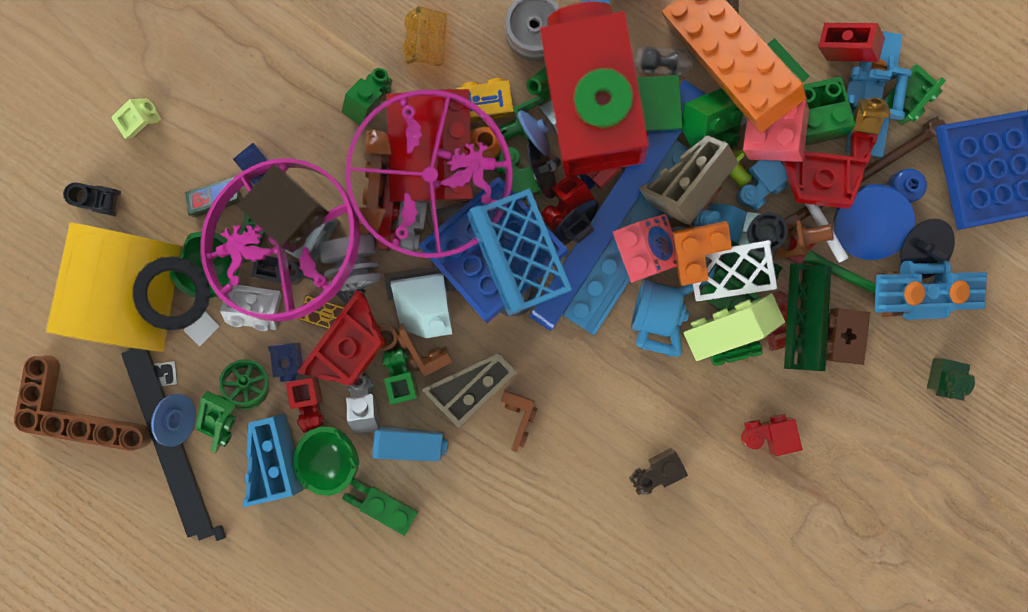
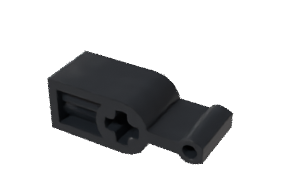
(271, 275)

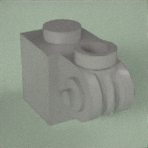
(362, 407)

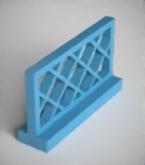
(497, 262)

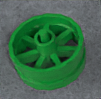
(244, 384)

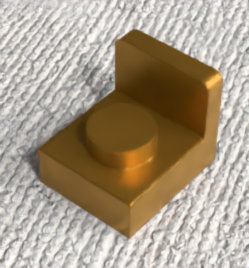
(870, 115)

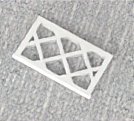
(749, 287)

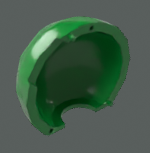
(192, 252)
(325, 461)

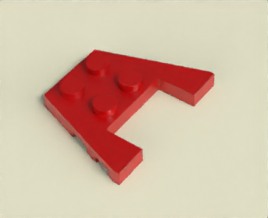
(828, 177)

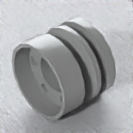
(335, 252)

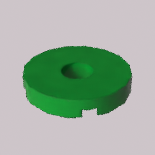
(603, 81)

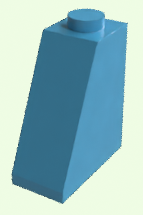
(409, 444)

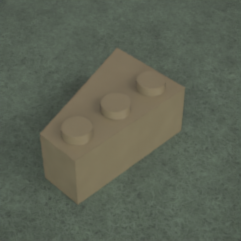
(692, 181)
(470, 388)

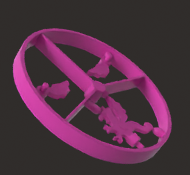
(473, 162)
(237, 245)

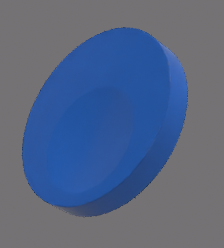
(875, 222)

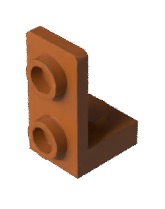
(434, 359)
(515, 403)

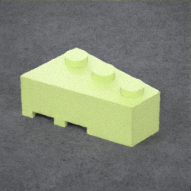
(734, 328)

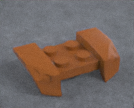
(376, 147)

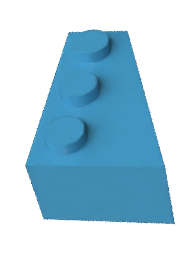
(270, 461)

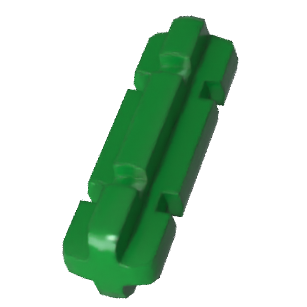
(739, 353)

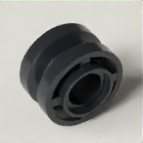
(773, 221)

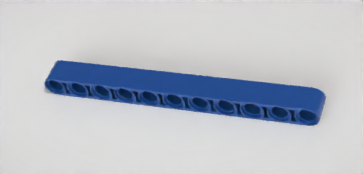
(610, 218)

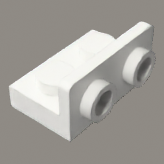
(254, 300)

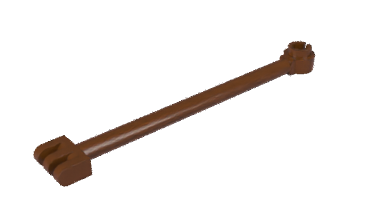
(880, 164)

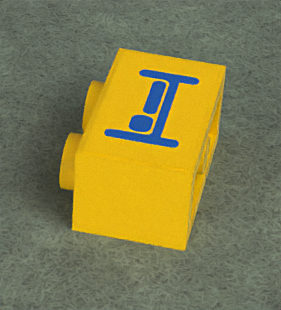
(491, 97)

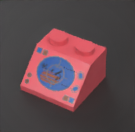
(647, 247)

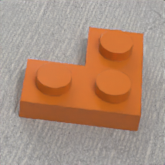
(693, 245)

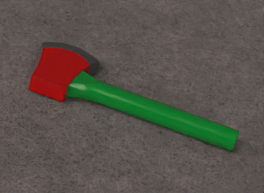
(837, 270)

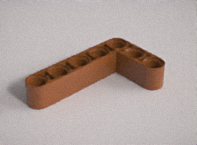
(70, 421)

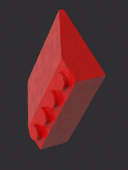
(453, 136)

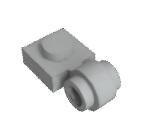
(413, 240)

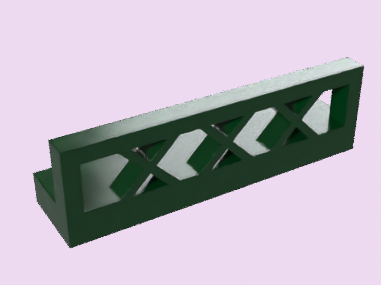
(811, 317)

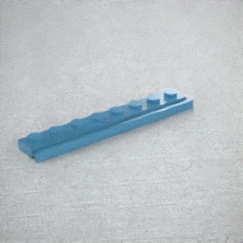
(609, 273)

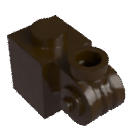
(664, 470)

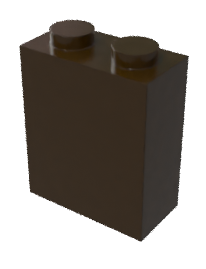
(283, 209)

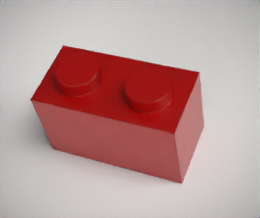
(851, 42)

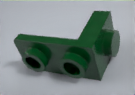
(747, 268)

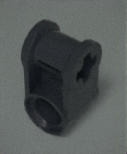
(96, 198)

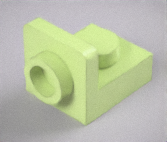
(135, 116)

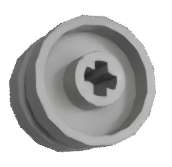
(523, 15)

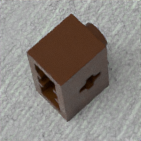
(856, 326)

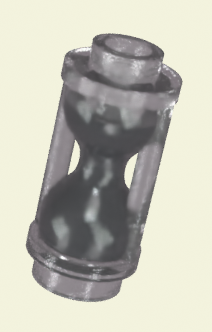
(649, 60)

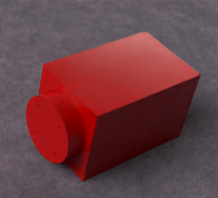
(581, 41)

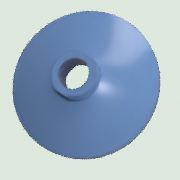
(536, 131)
(173, 420)

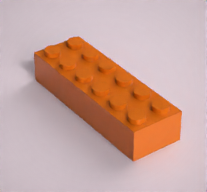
(736, 59)

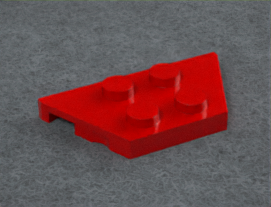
(347, 345)

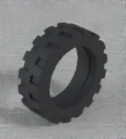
(176, 264)

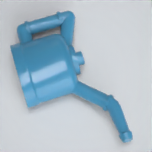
(661, 312)

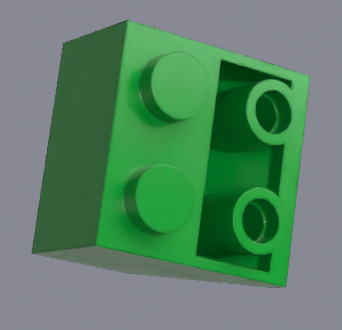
(829, 111)
(712, 116)

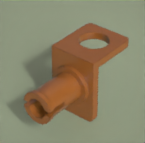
(805, 237)

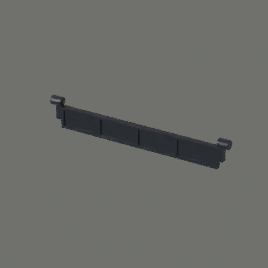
(172, 459)

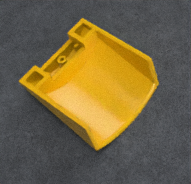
(97, 284)

